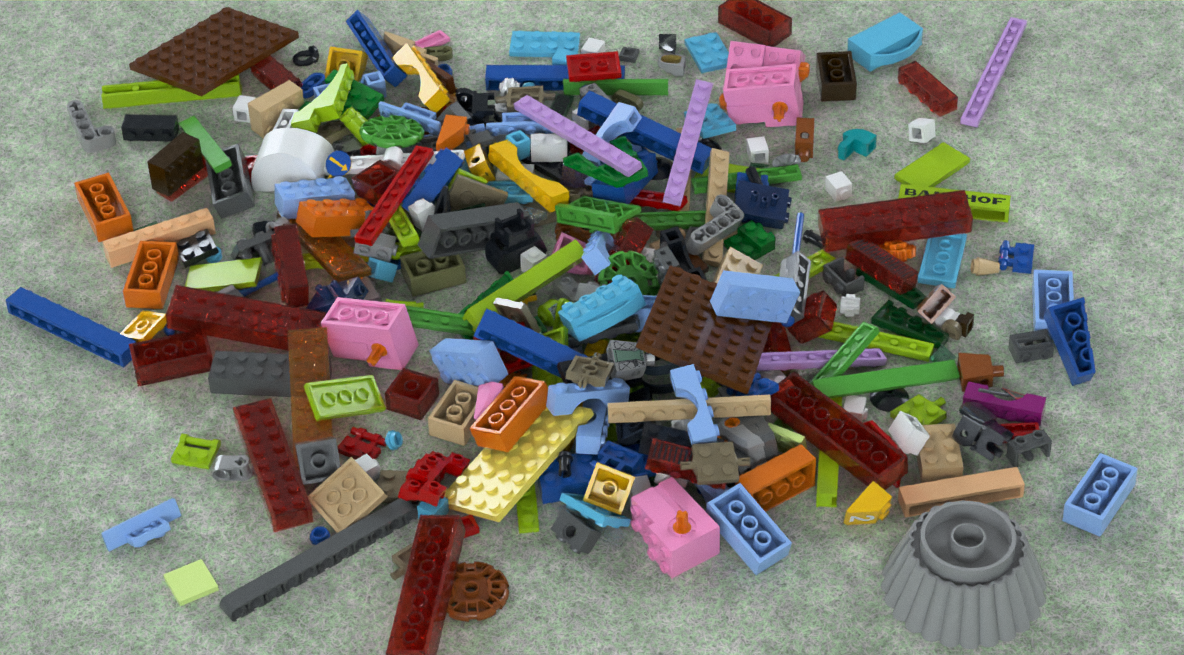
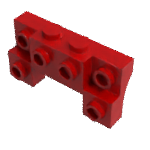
(425, 477)

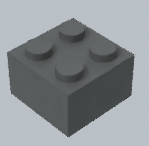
(317, 459)

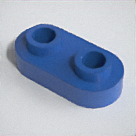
(313, 80)

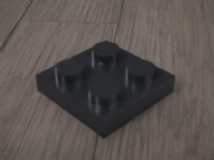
(196, 248)

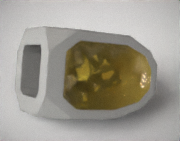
(673, 64)

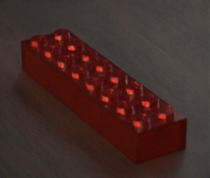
(896, 220)
(238, 317)
(837, 433)
(272, 465)
(427, 586)

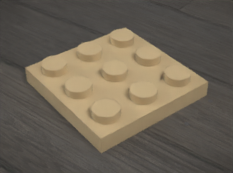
(346, 496)

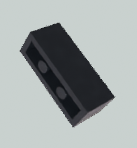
(150, 127)

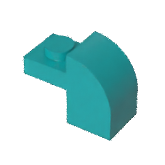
(856, 141)

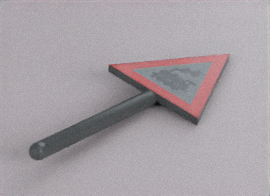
(1007, 393)

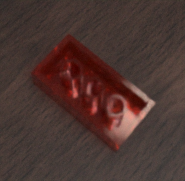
(755, 21)
(290, 266)
(171, 357)

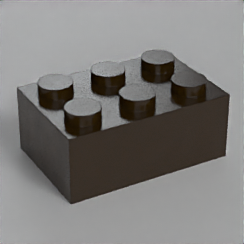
(836, 76)
(175, 164)

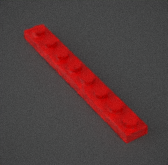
(393, 195)

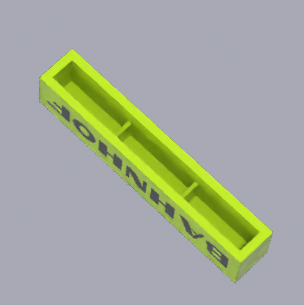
(982, 205)

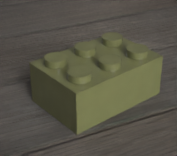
(430, 275)

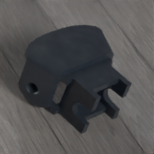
(476, 105)
(516, 237)
(973, 420)

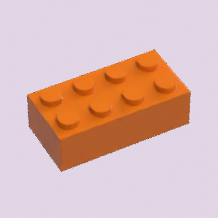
(103, 207)
(332, 217)
(151, 275)
(510, 414)
(781, 477)

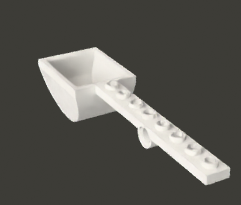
(302, 155)

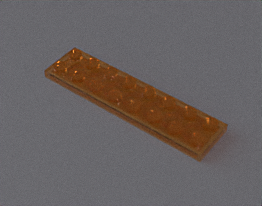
(333, 255)
(307, 364)

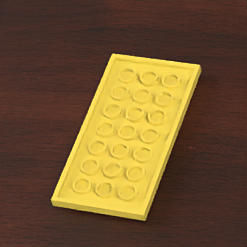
(501, 478)

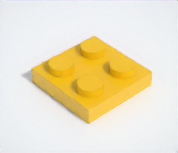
(145, 326)

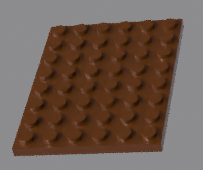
(214, 51)
(689, 332)

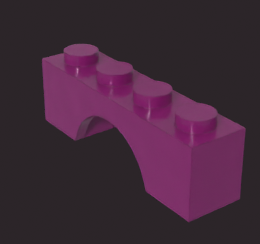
(1024, 410)

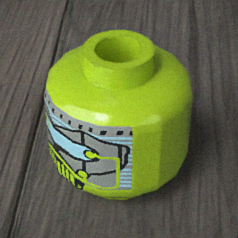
(547, 312)

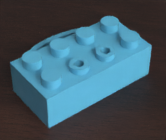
(886, 42)
(602, 308)

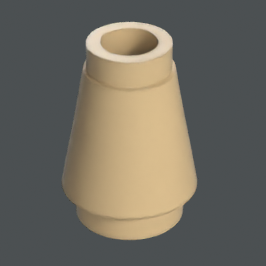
(983, 266)

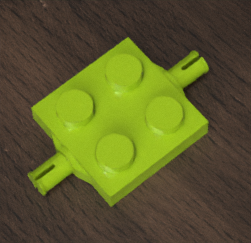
(923, 409)

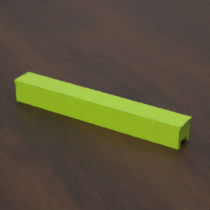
(159, 92)
(529, 281)
(827, 477)

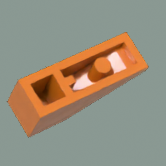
(452, 132)

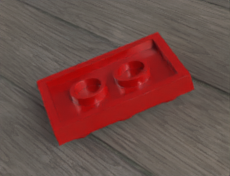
(593, 66)

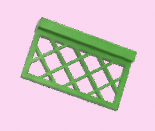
(595, 214)

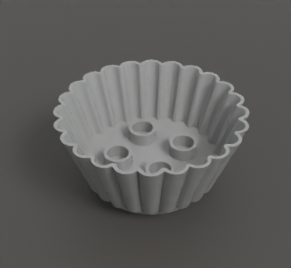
(964, 577)

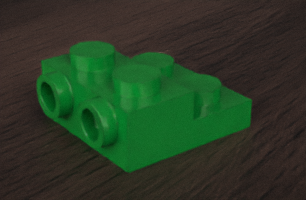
(751, 240)

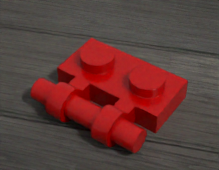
(356, 447)

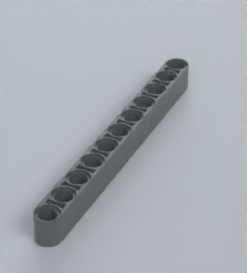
(317, 558)

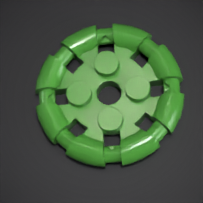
(391, 131)
(632, 271)

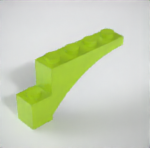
(328, 104)

